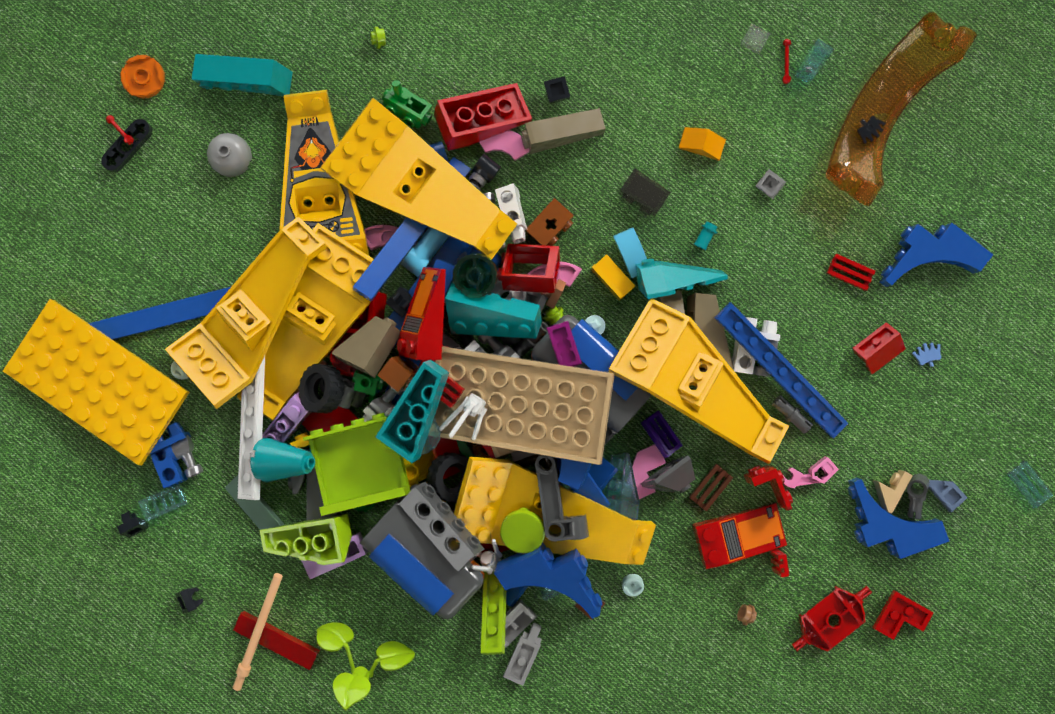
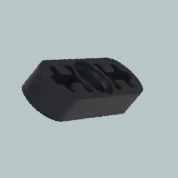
(136, 145)

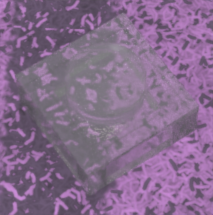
(755, 38)

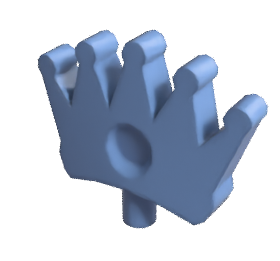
(927, 354)

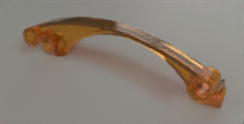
(910, 66)

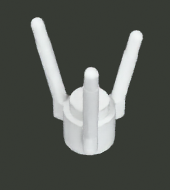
(472, 406)
(489, 559)

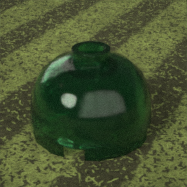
(475, 275)

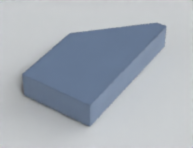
(947, 493)

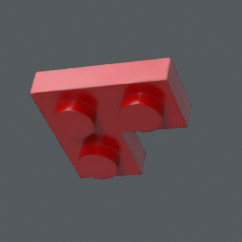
(901, 609)

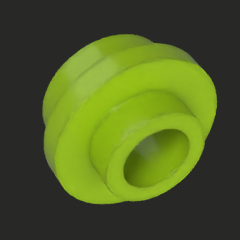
(378, 37)
(553, 315)

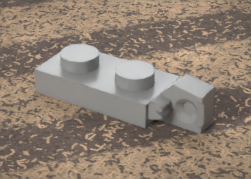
(524, 655)

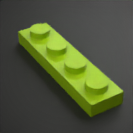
(493, 616)

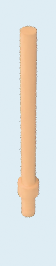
(244, 668)

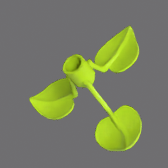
(356, 686)

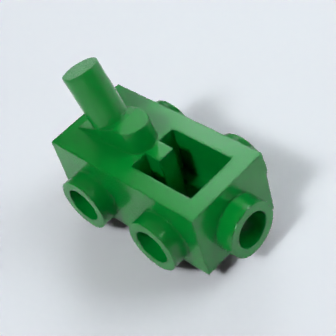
(407, 106)
(368, 384)

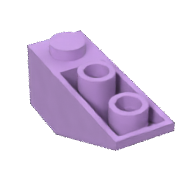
(287, 420)
(354, 551)

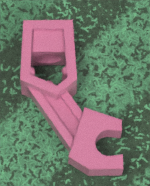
(804, 479)

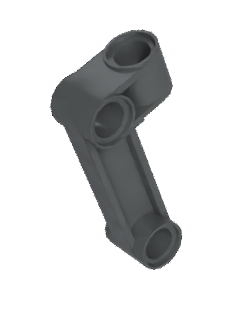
(550, 495)

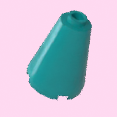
(279, 460)

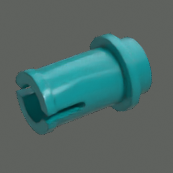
(705, 235)

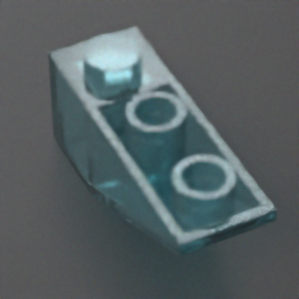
(622, 488)

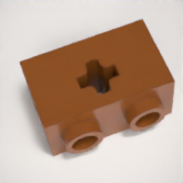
(553, 212)
(398, 372)

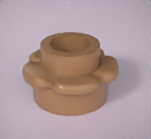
(746, 614)

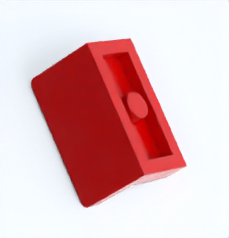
(880, 347)

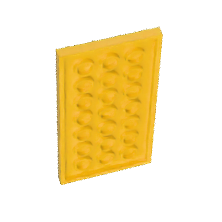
(96, 382)

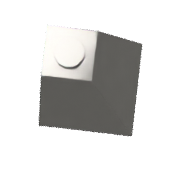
(672, 477)

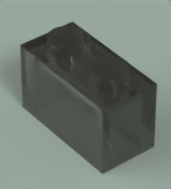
(644, 193)

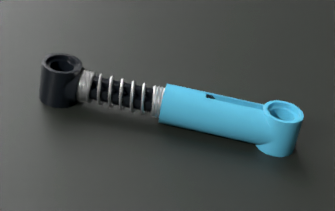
(432, 240)

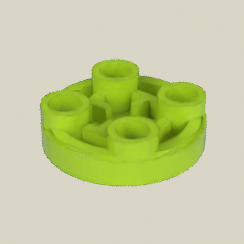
(522, 531)

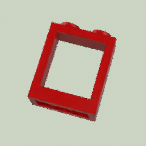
(533, 255)

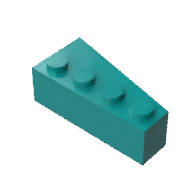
(242, 74)
(491, 315)
(413, 414)

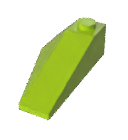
(314, 540)

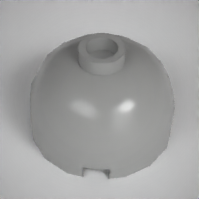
(229, 154)

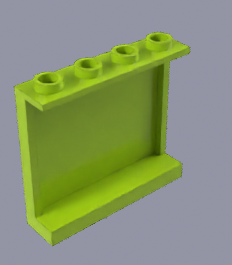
(356, 466)

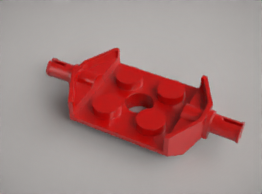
(815, 621)

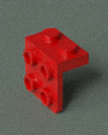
(759, 475)

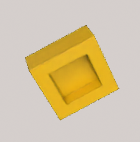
(299, 443)

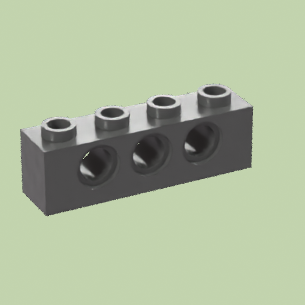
(430, 523)

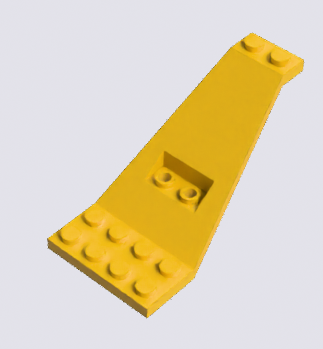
(381, 157)
(325, 294)
(665, 359)
(500, 486)

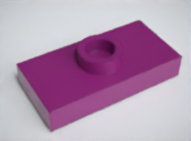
(564, 344)

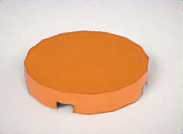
(142, 76)

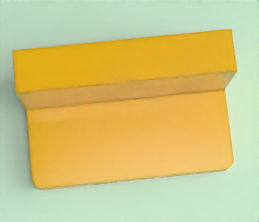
(612, 277)

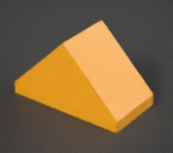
(702, 142)

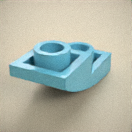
(630, 250)

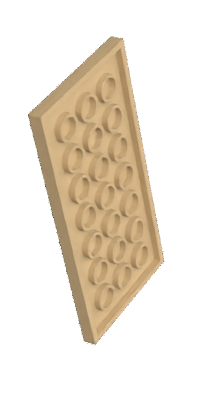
(530, 405)

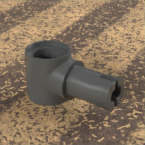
(917, 496)

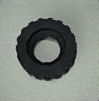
(309, 388)
(437, 470)

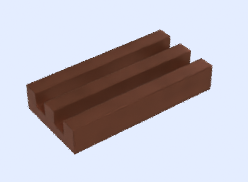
(719, 490)

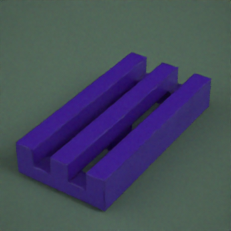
(659, 435)

